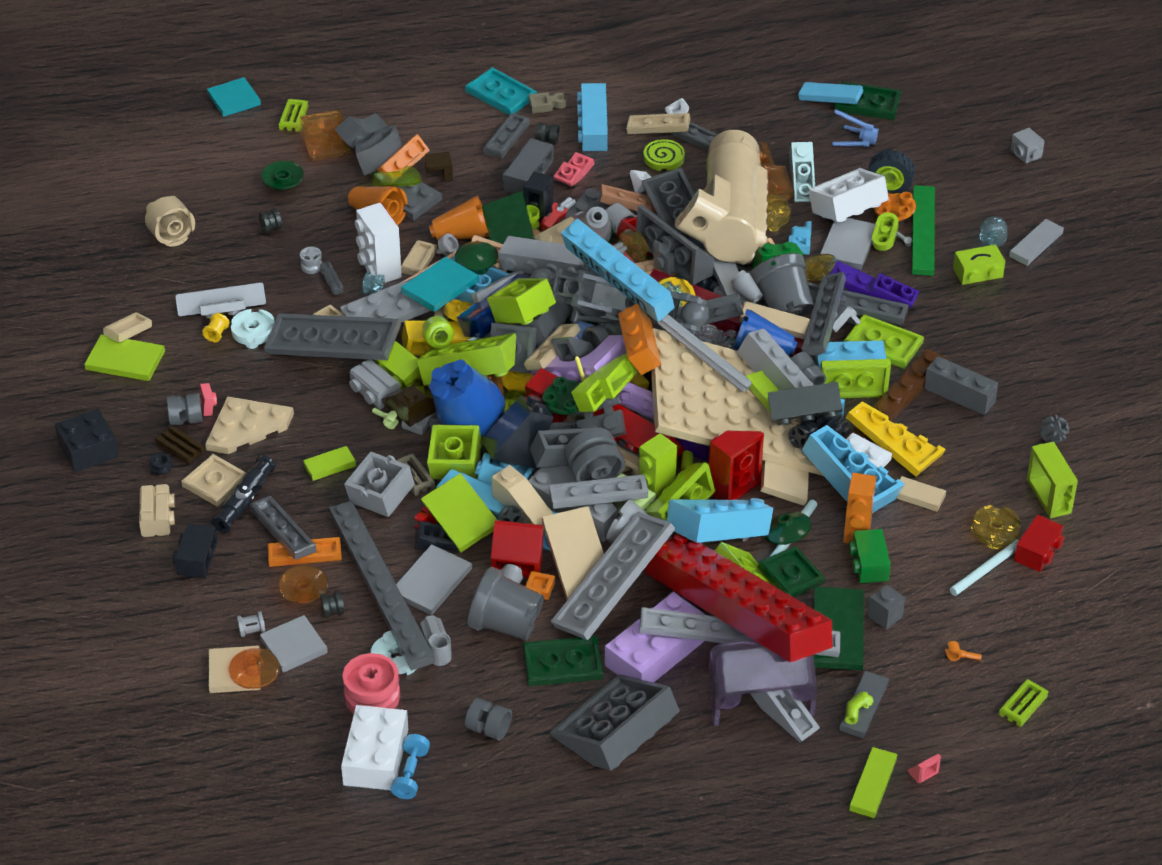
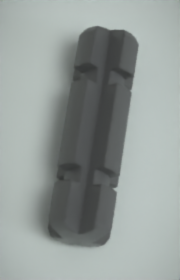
(331, 278)

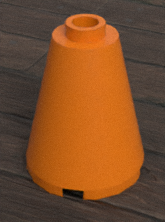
(390, 197)
(461, 221)

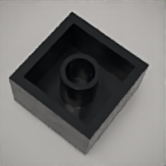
(86, 440)

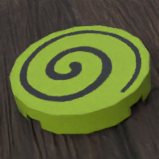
(664, 155)

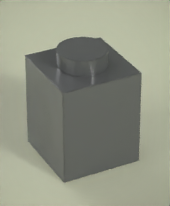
(886, 607)

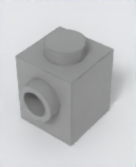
(1027, 145)

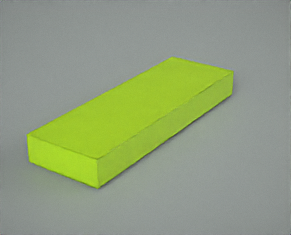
(873, 782)

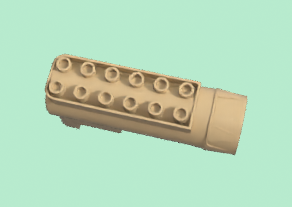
(732, 207)

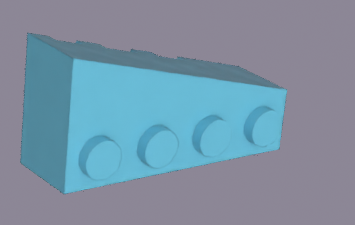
(838, 460)
(719, 519)

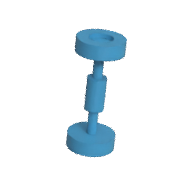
(404, 786)

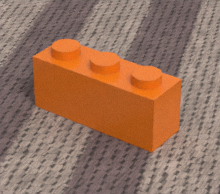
(639, 339)
(859, 504)

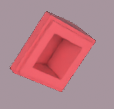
(925, 769)

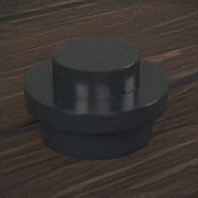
(160, 464)

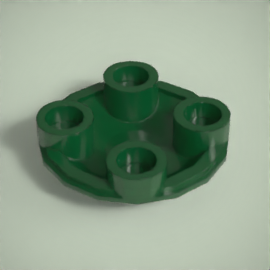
(476, 256)
(559, 396)

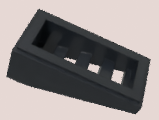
(432, 534)

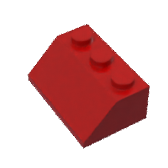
(736, 463)

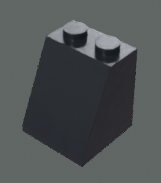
(515, 431)

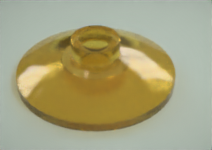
(819, 266)

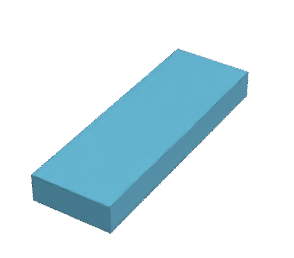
(830, 93)

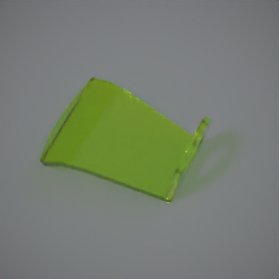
(406, 177)

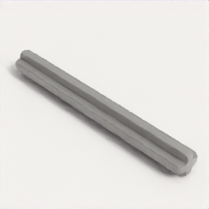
(705, 353)

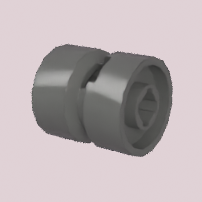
(808, 368)
(184, 409)
(490, 719)

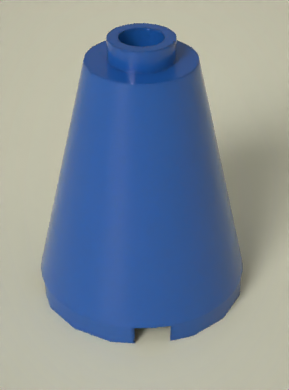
(757, 322)

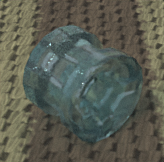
(372, 283)

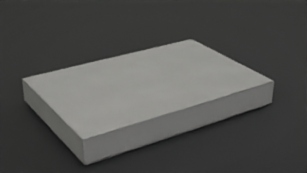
(849, 242)
(432, 579)

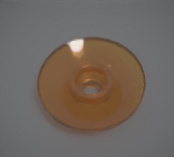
(303, 583)
(254, 668)

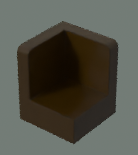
(439, 162)

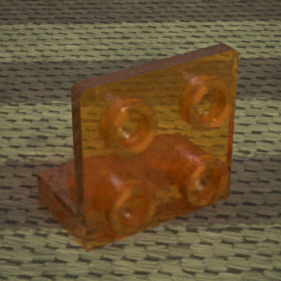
(321, 137)
(777, 176)

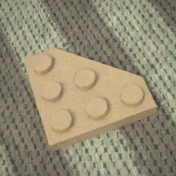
(246, 422)

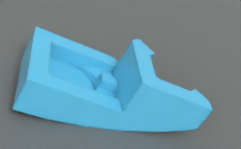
(802, 237)

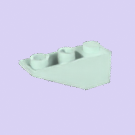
(802, 170)

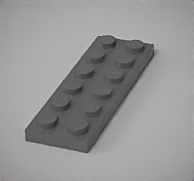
(332, 336)

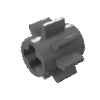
(1054, 429)

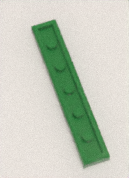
(923, 231)

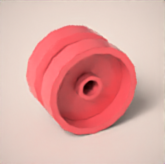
(371, 682)

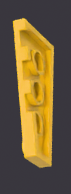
(906, 448)

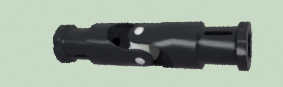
(251, 484)

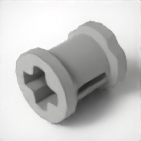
(242, 621)

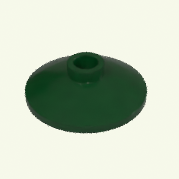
(282, 175)
(788, 528)

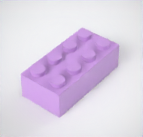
(650, 655)

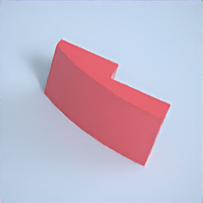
(574, 170)

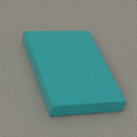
(500, 91)
(439, 284)

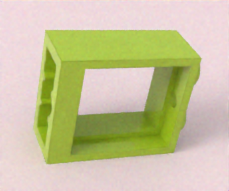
(1051, 479)

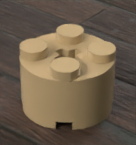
(169, 220)

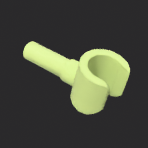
(389, 418)

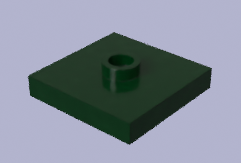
(791, 572)

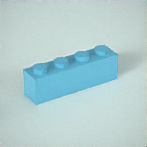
(592, 117)

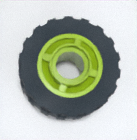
(896, 168)

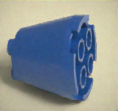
(465, 396)

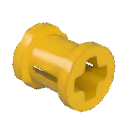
(217, 324)

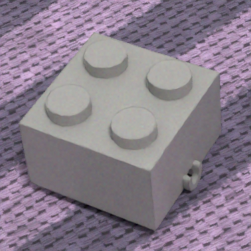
(379, 484)

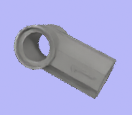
(437, 639)

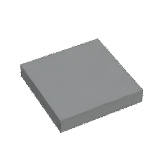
(294, 643)

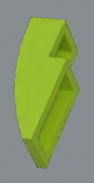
(603, 384)

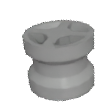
(310, 260)

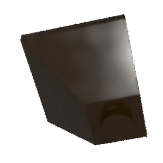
(411, 402)

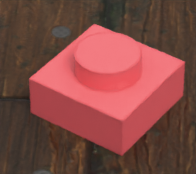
(208, 399)

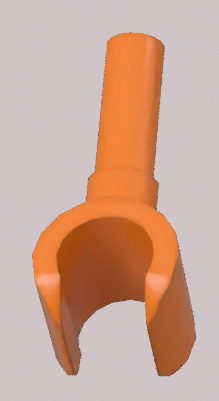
(954, 652)

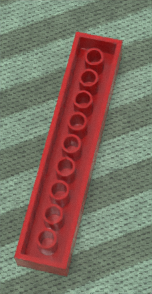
(741, 599)

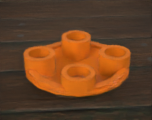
(899, 204)

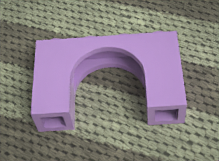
(607, 351)

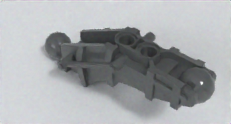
(578, 290)

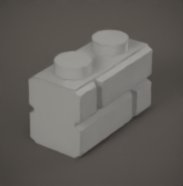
(372, 382)

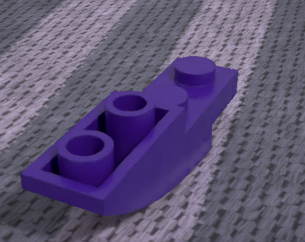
(882, 287)

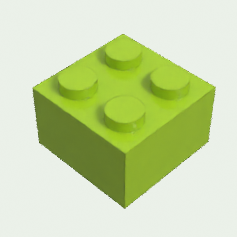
(521, 301)
(454, 448)

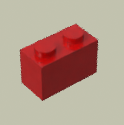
(1039, 543)

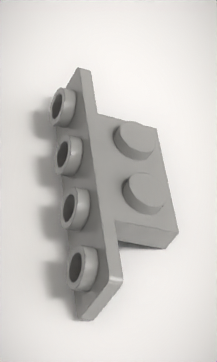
(220, 300)

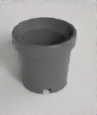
(784, 284)
(504, 606)

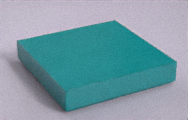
(233, 97)

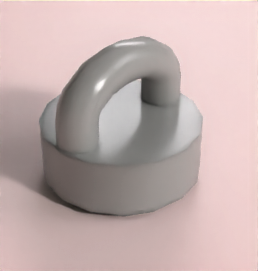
(447, 244)

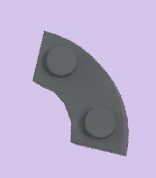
(356, 130)
(378, 149)

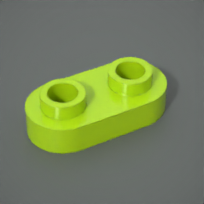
(884, 236)

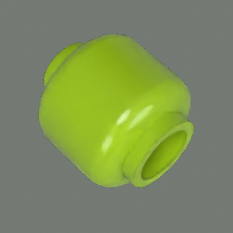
(437, 332)

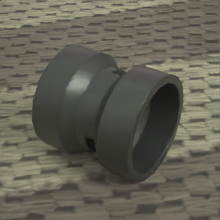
(547, 133)

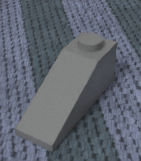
(787, 712)

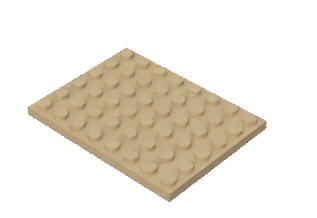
(700, 403)

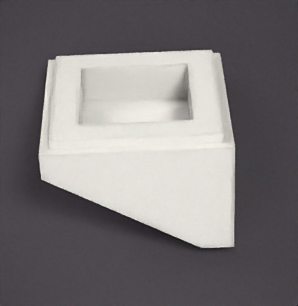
(679, 106)
(637, 177)

